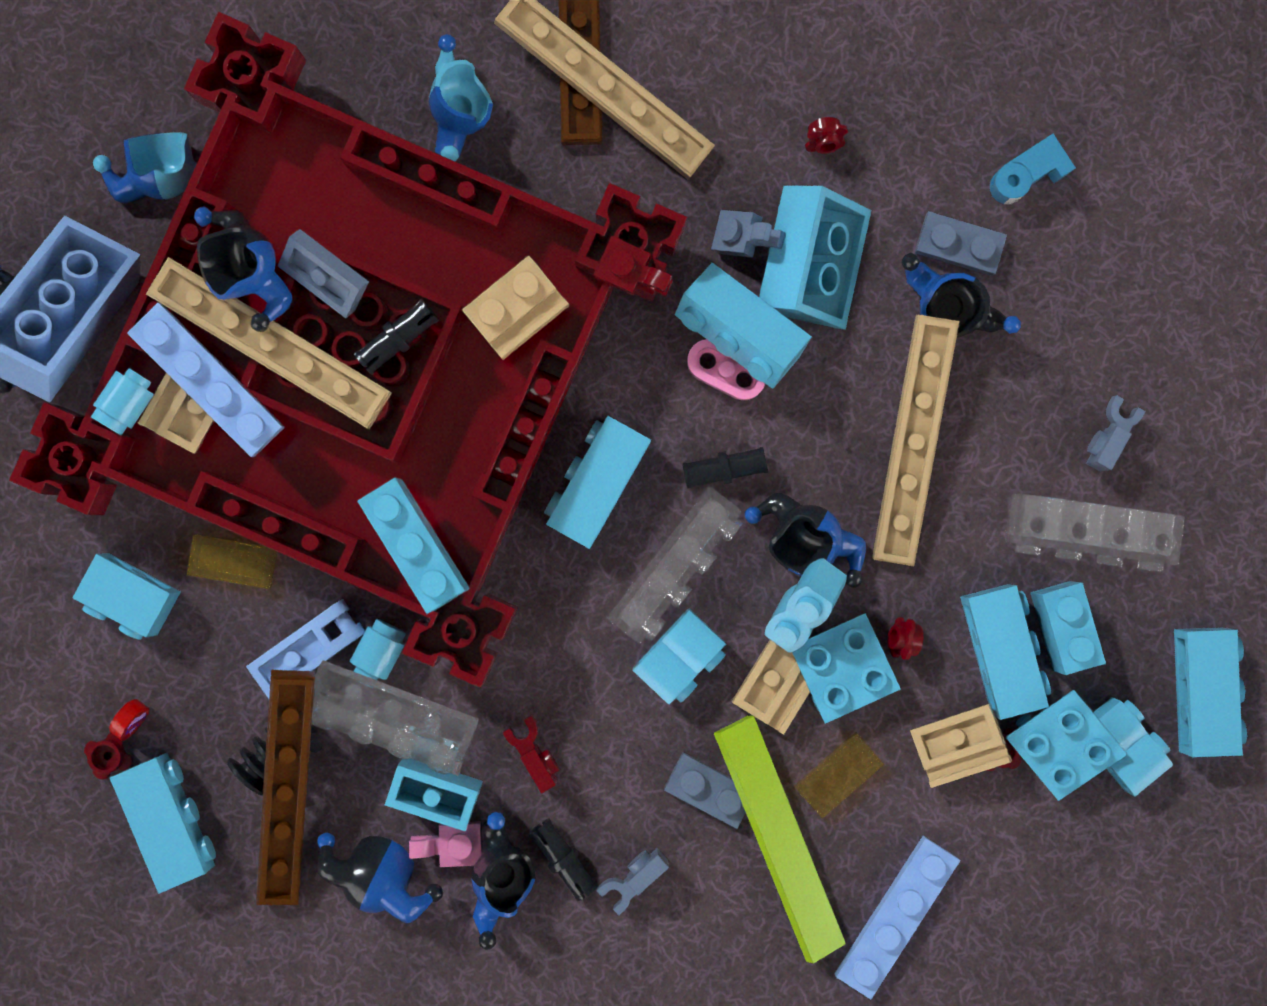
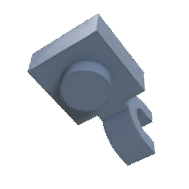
(741, 232)
(1108, 445)
(643, 872)

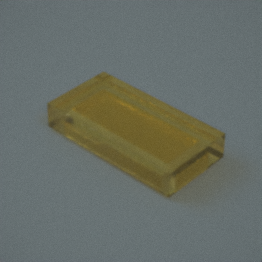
(231, 561)
(839, 775)

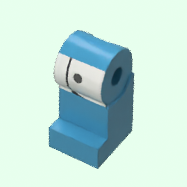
(1020, 173)

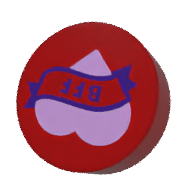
(129, 719)

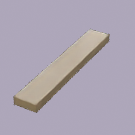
(604, 84)
(274, 348)
(915, 439)

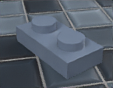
(960, 243)
(322, 273)
(706, 790)

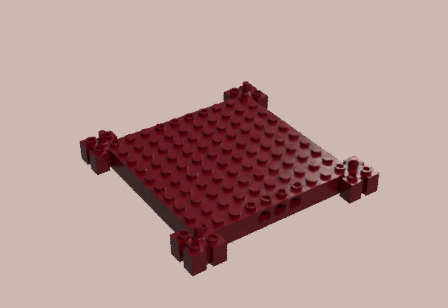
(458, 416)

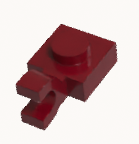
(626, 267)
(539, 764)

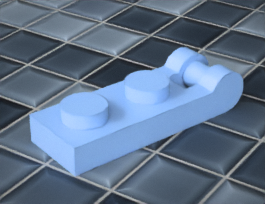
(307, 645)

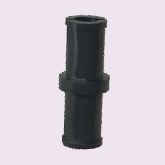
(396, 336)
(725, 467)
(563, 859)

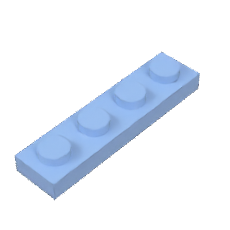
(205, 379)
(897, 917)

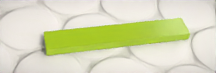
(780, 838)

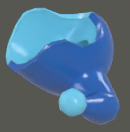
(456, 101)
(156, 167)

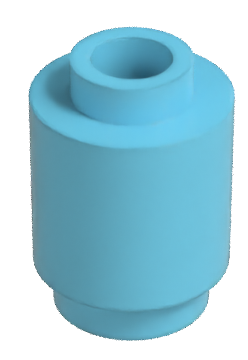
(122, 401)
(378, 650)

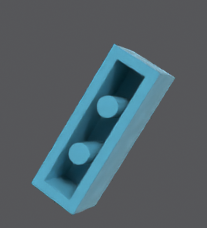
(742, 325)
(596, 481)
(413, 544)
(1006, 651)
(1209, 692)
(164, 822)

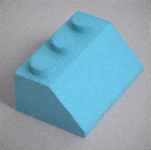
(819, 255)

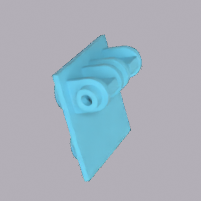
(845, 668)
(1065, 744)

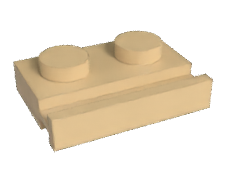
(515, 307)
(176, 416)
(773, 688)
(961, 745)

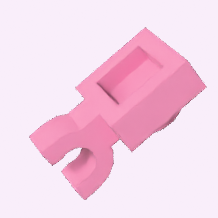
(452, 845)

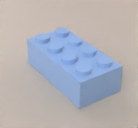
(62, 305)

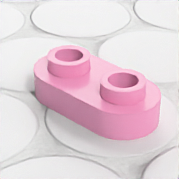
(723, 373)

